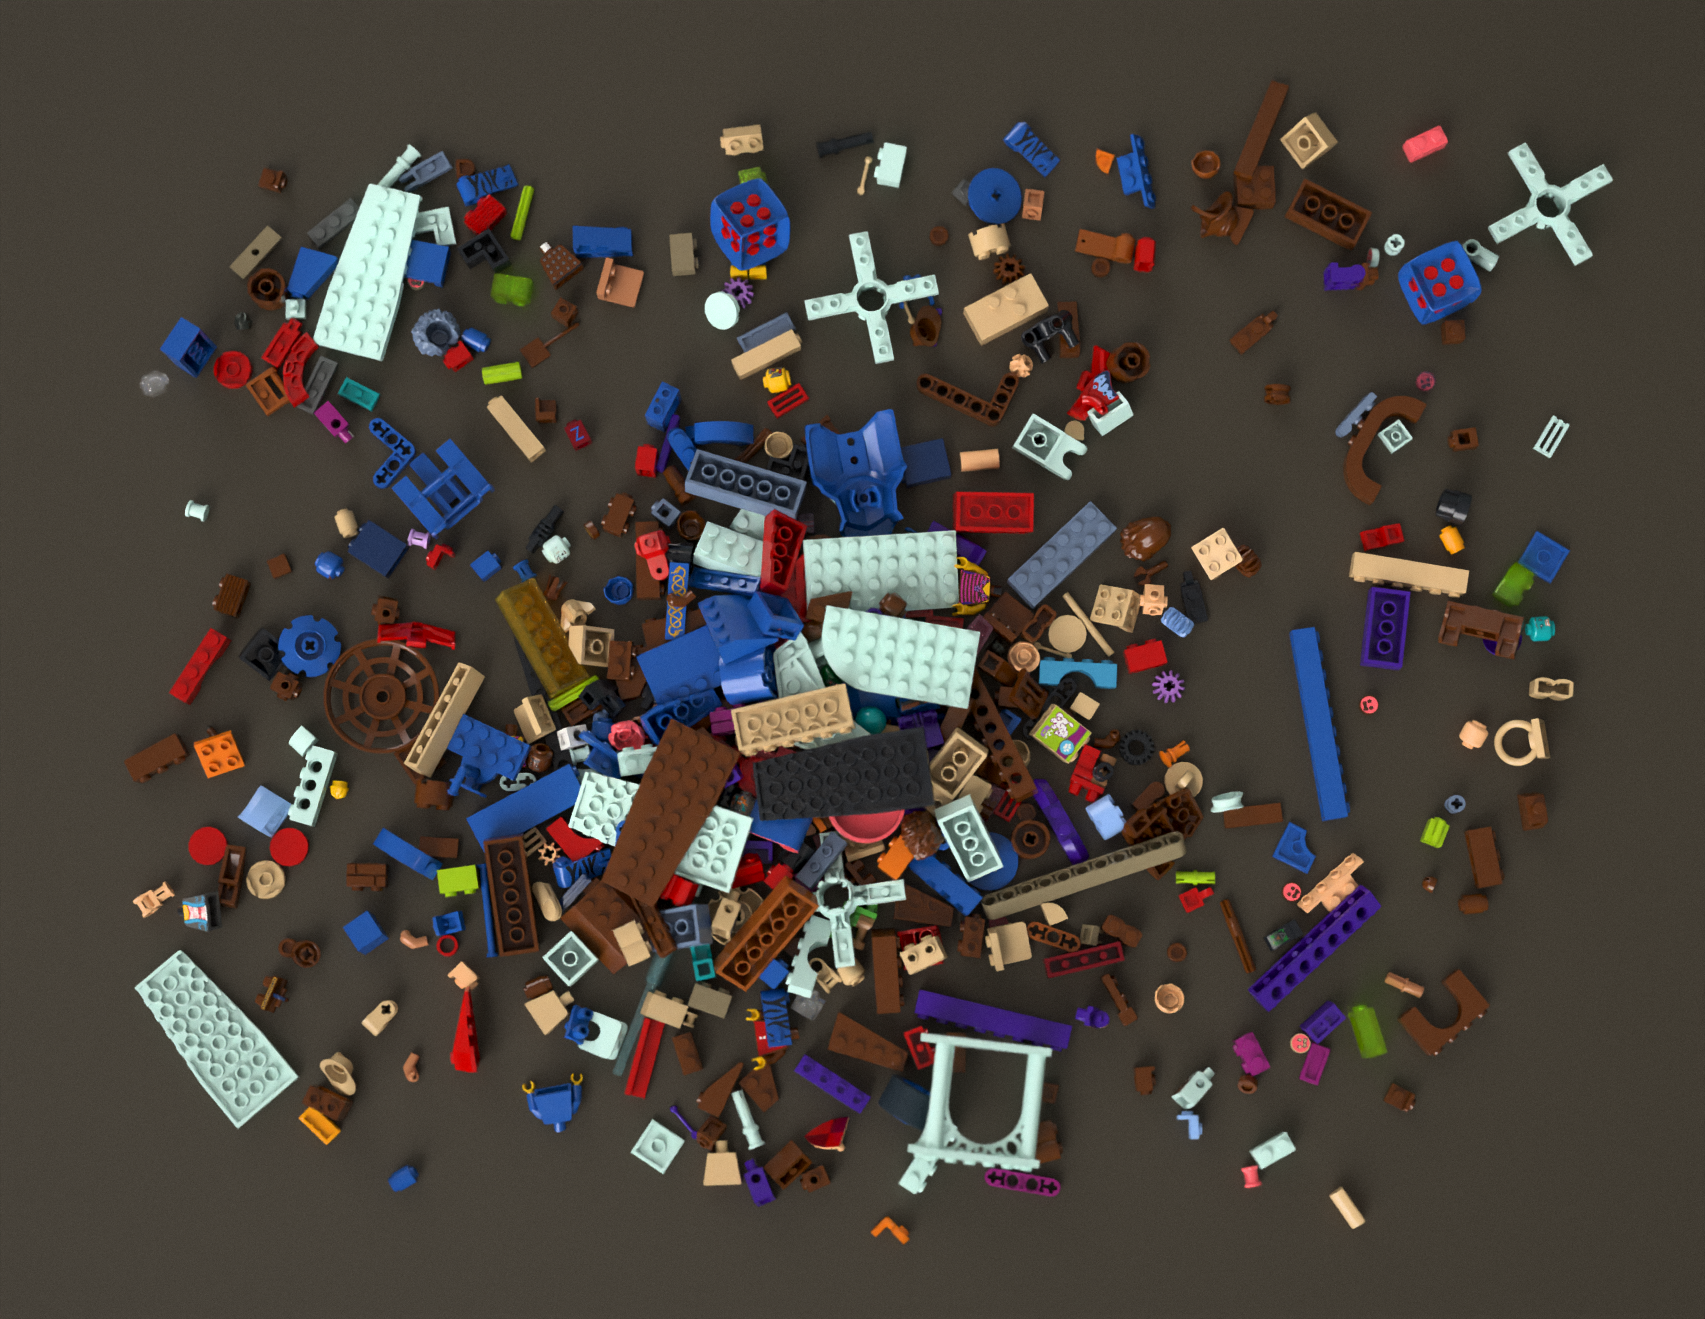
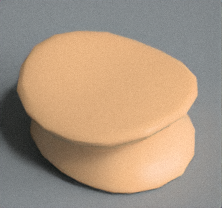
(1023, 655)

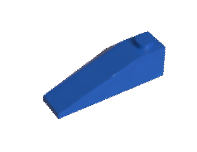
(684, 710)

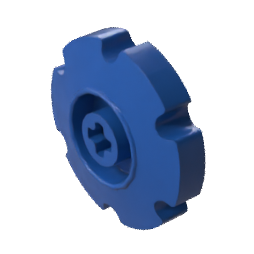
(307, 630)

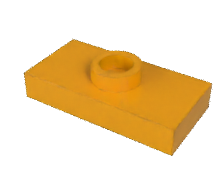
(320, 1125)

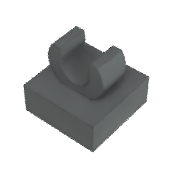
(961, 191)

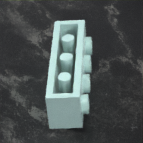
(919, 1169)

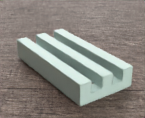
(1558, 423)

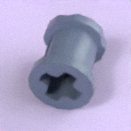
(1451, 808)

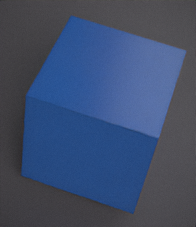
(366, 932)

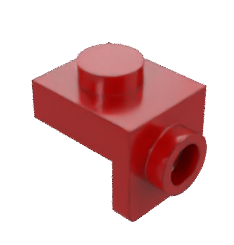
(435, 556)

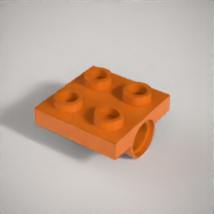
(219, 754)

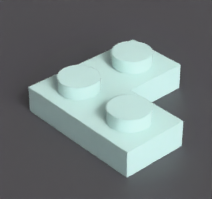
(439, 222)

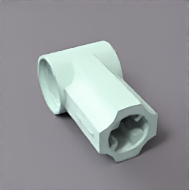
(1480, 255)

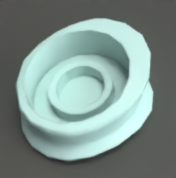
(1227, 801)

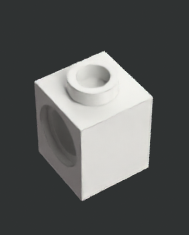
(567, 739)

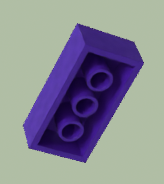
(1385, 628)

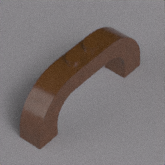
(1355, 478)

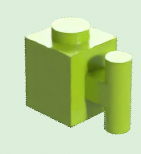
(1435, 832)

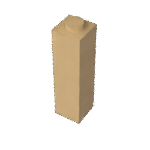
(766, 354)
(515, 428)

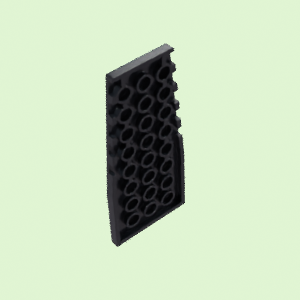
(847, 778)

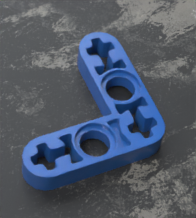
(397, 455)

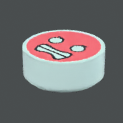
(1373, 257)

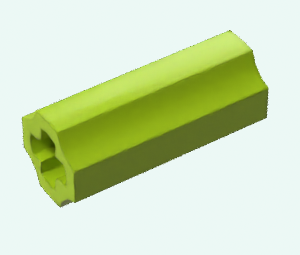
(502, 373)

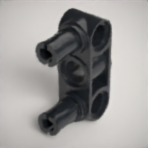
(1046, 329)

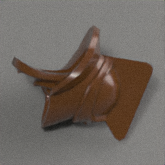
(1224, 218)

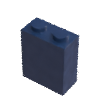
(925, 463)
(377, 548)

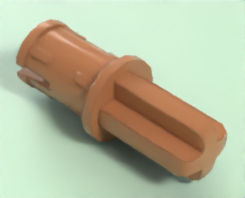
(1404, 984)

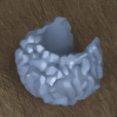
(435, 332)

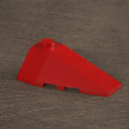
(466, 1048)

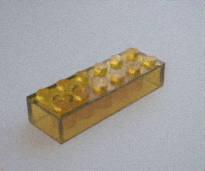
(541, 637)

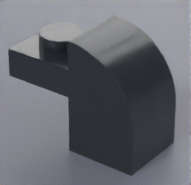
(602, 693)

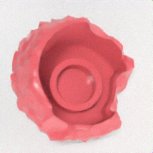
(626, 734)

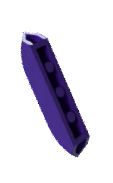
(1060, 822)

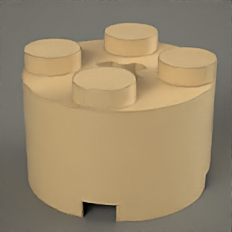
(989, 240)

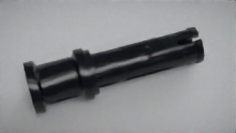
(835, 146)

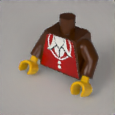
(767, 1055)

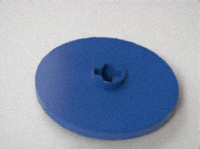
(987, 207)
(1002, 876)

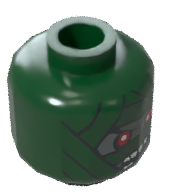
(829, 677)

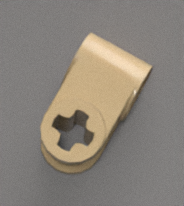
(825, 975)
(378, 1019)

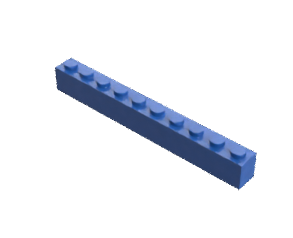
(1318, 724)

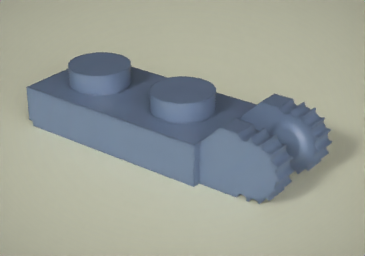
(426, 171)
(1355, 415)

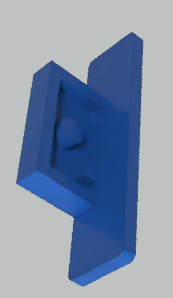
(1135, 172)
(602, 757)

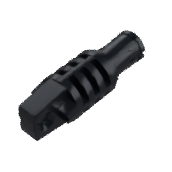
(544, 529)

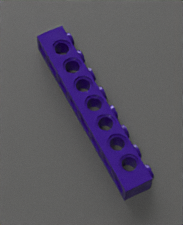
(1314, 948)

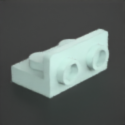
(635, 761)

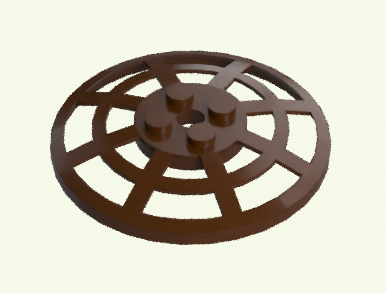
(372, 688)

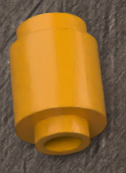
(1452, 539)

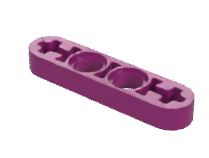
(1022, 1179)

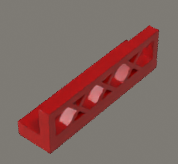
(644, 1058)

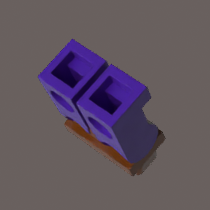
(1349, 277)

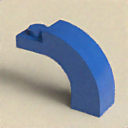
(720, 432)
(407, 854)

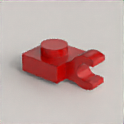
(1193, 899)

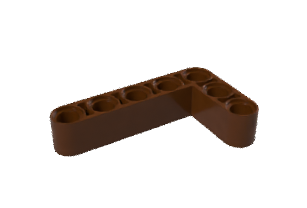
(970, 400)

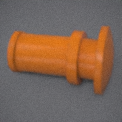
(1172, 754)

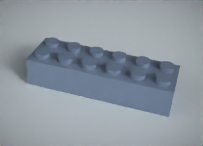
(744, 485)
(1061, 555)

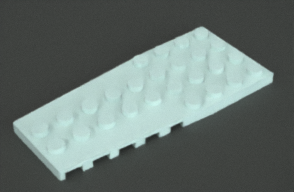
(370, 275)
(709, 860)
(216, 1039)

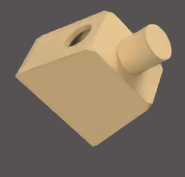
(550, 1010)
(722, 1166)

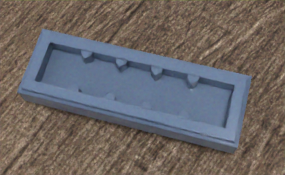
(766, 332)
(822, 860)

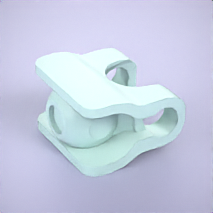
(610, 1038)

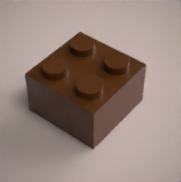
(1255, 192)

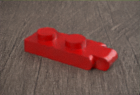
(282, 343)

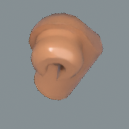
(412, 942)
(410, 1069)

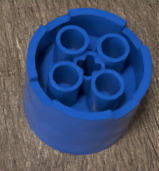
(750, 677)

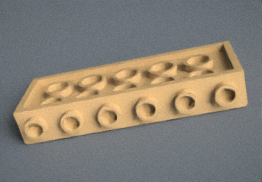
(793, 720)

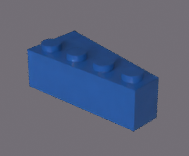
(947, 884)

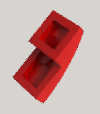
(1382, 537)

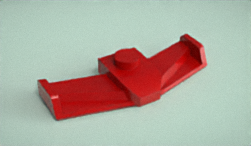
(1099, 360)
(416, 634)

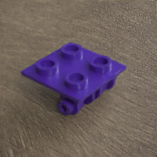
(924, 719)

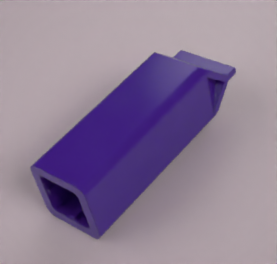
(964, 547)

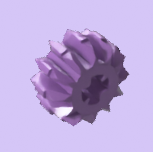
(745, 290)
(1163, 681)

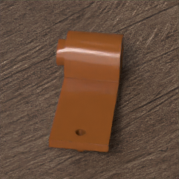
(1103, 246)

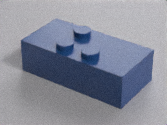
(188, 347)

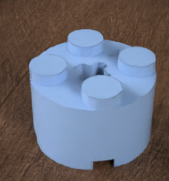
(1106, 817)

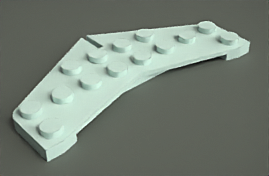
(799, 674)

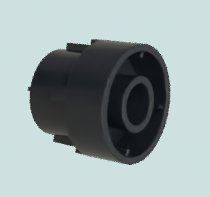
(1453, 506)
(681, 553)
(798, 860)

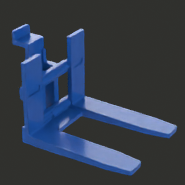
(443, 489)

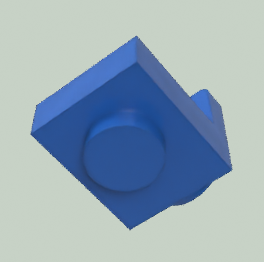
(449, 923)

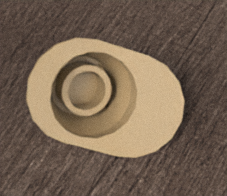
(339, 1071)

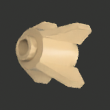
(573, 612)

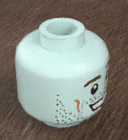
(556, 549)

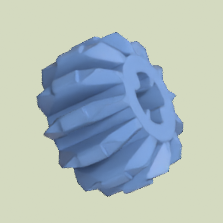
(1177, 622)

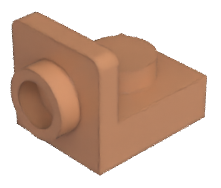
(1033, 204)

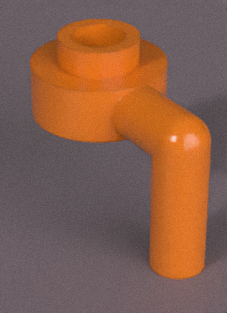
(900, 1232)

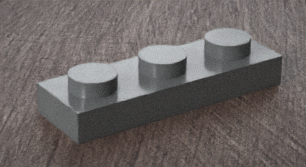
(334, 223)
(318, 384)

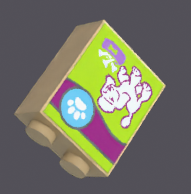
(1060, 734)

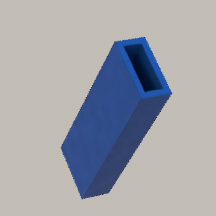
(528, 806)

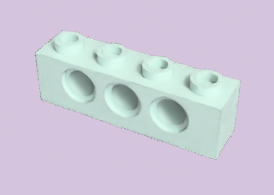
(316, 796)

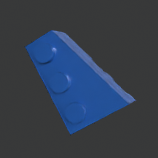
(602, 242)

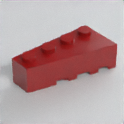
(780, 551)

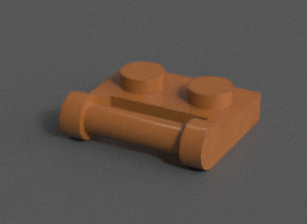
(264, 394)

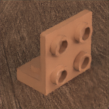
(619, 284)

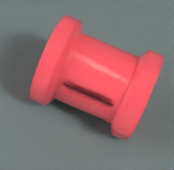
(1251, 1176)

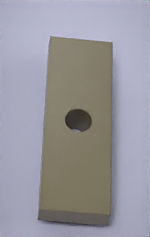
(264, 243)

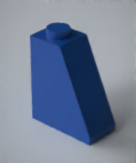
(310, 272)

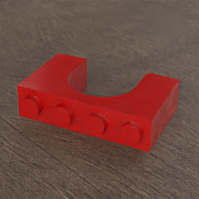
(572, 843)

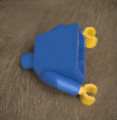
(555, 1103)

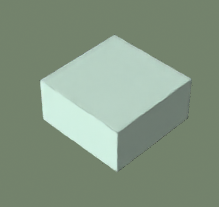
(1395, 436)

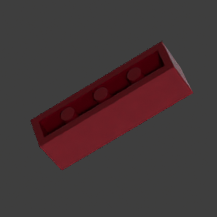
(1083, 960)

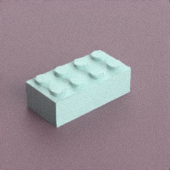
(728, 551)
(968, 838)

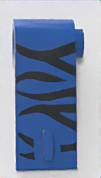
(1024, 141)
(485, 183)
(569, 871)
(776, 1017)

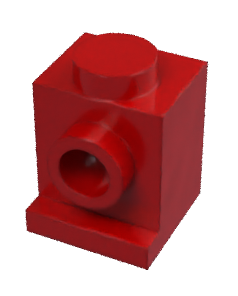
(457, 357)

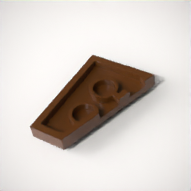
(923, 909)

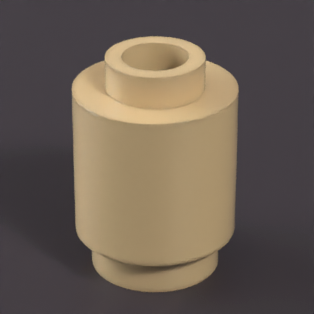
(346, 523)

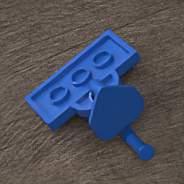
(484, 755)

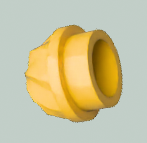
(339, 789)

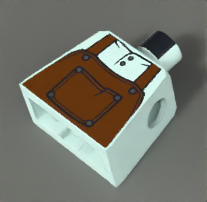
(1188, 1093)

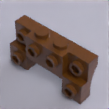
(1483, 624)

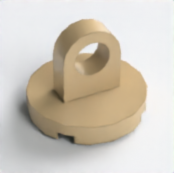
(1183, 776)

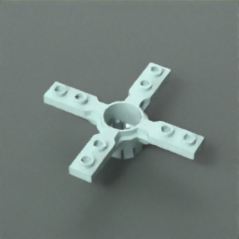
(1563, 197)
(868, 280)
(858, 895)

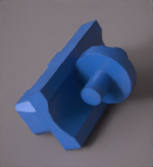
(578, 1024)

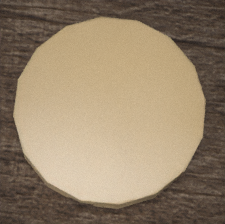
(1067, 634)
(266, 879)

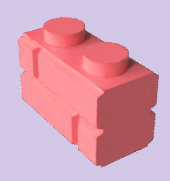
(1425, 144)

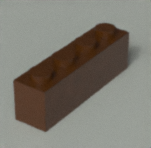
(647, 586)

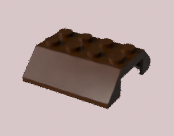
(597, 916)

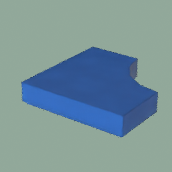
(1293, 849)

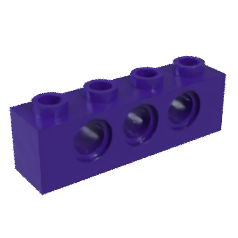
(832, 1083)

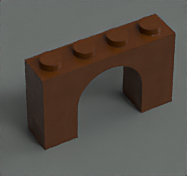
(1470, 1006)

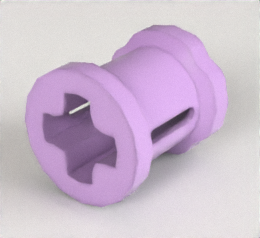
(425, 536)

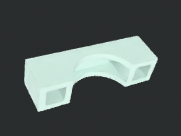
(803, 977)

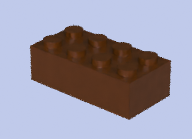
(1328, 214)

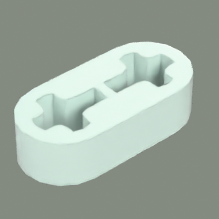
(516, 787)

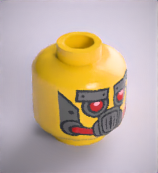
(777, 379)

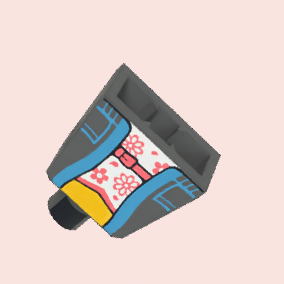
(202, 911)

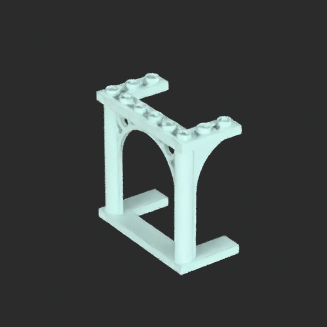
(932, 1142)

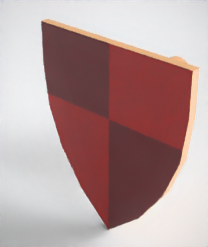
(829, 1134)

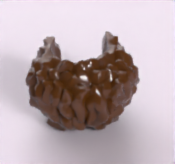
(921, 834)

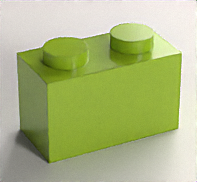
(458, 880)

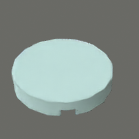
(722, 310)

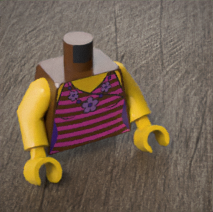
(973, 588)

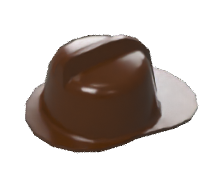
(926, 327)

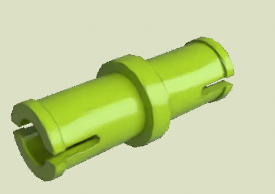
(1195, 877)

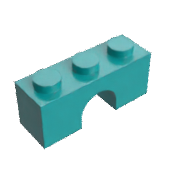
(703, 962)

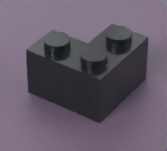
(484, 248)
(796, 467)

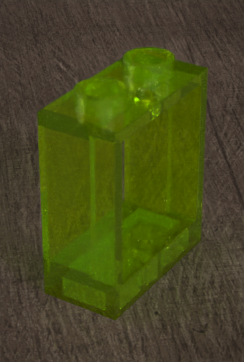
(1367, 1031)

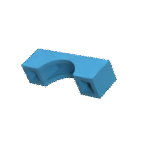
(1102, 674)

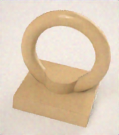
(1537, 740)

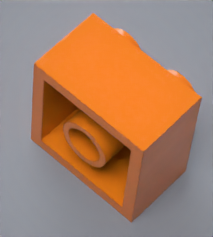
(896, 859)

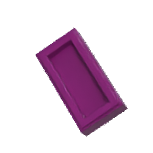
(1314, 1063)

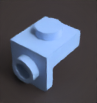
(1195, 1127)

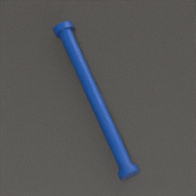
(487, 910)

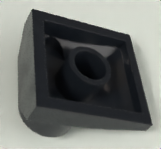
(263, 654)

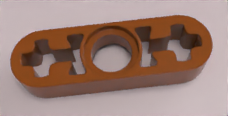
(1064, 946)

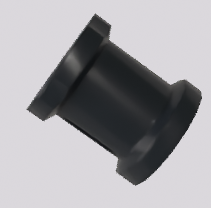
(1107, 768)

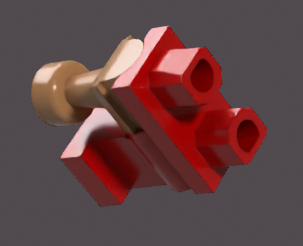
(1083, 777)

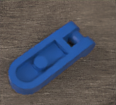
(682, 446)

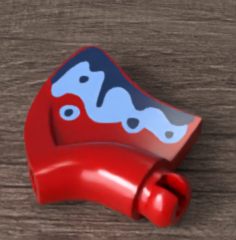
(1100, 393)

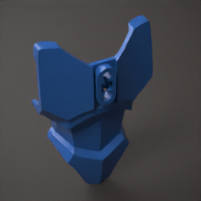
(864, 489)

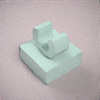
(295, 309)

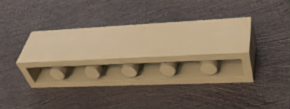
(1409, 574)
(444, 719)

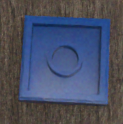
(1543, 557)

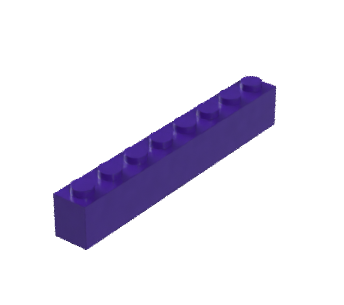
(992, 1019)

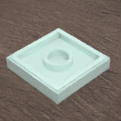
(657, 1146)

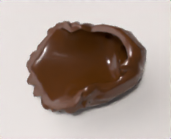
(1145, 537)

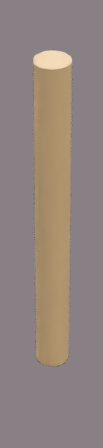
(1088, 624)

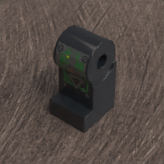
(1283, 935)

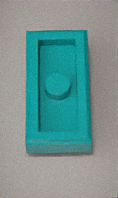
(359, 394)

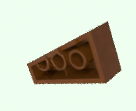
(886, 970)
(861, 1043)

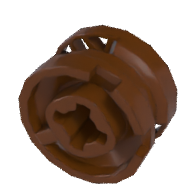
(1277, 394)
(305, 953)

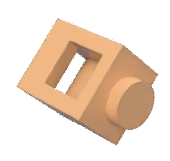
(464, 976)

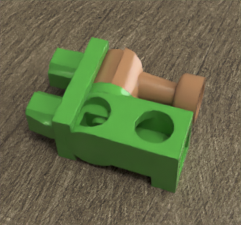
(863, 920)

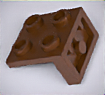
(1008, 617)

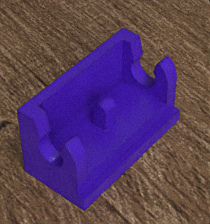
(763, 848)
(1322, 1021)

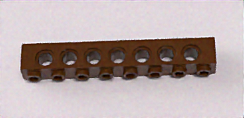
(1026, 787)

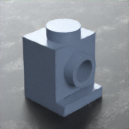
(663, 505)

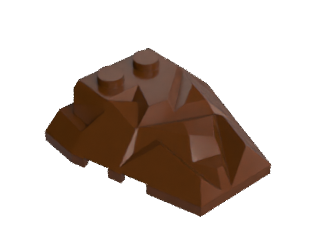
(1171, 814)

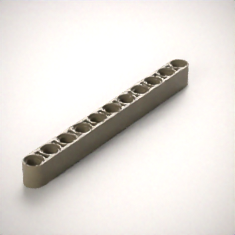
(1084, 875)

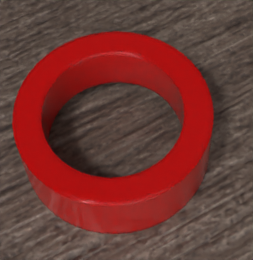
(452, 952)

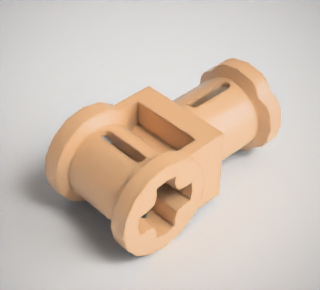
(152, 900)

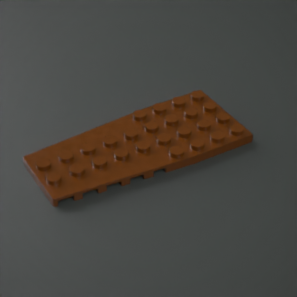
(669, 810)

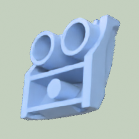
(265, 811)

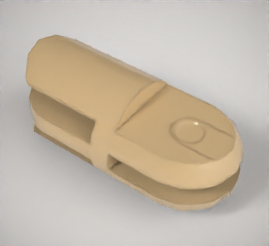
(547, 901)

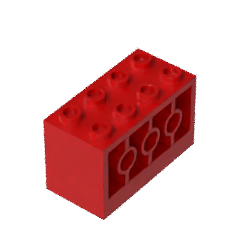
(993, 512)

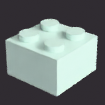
(570, 958)

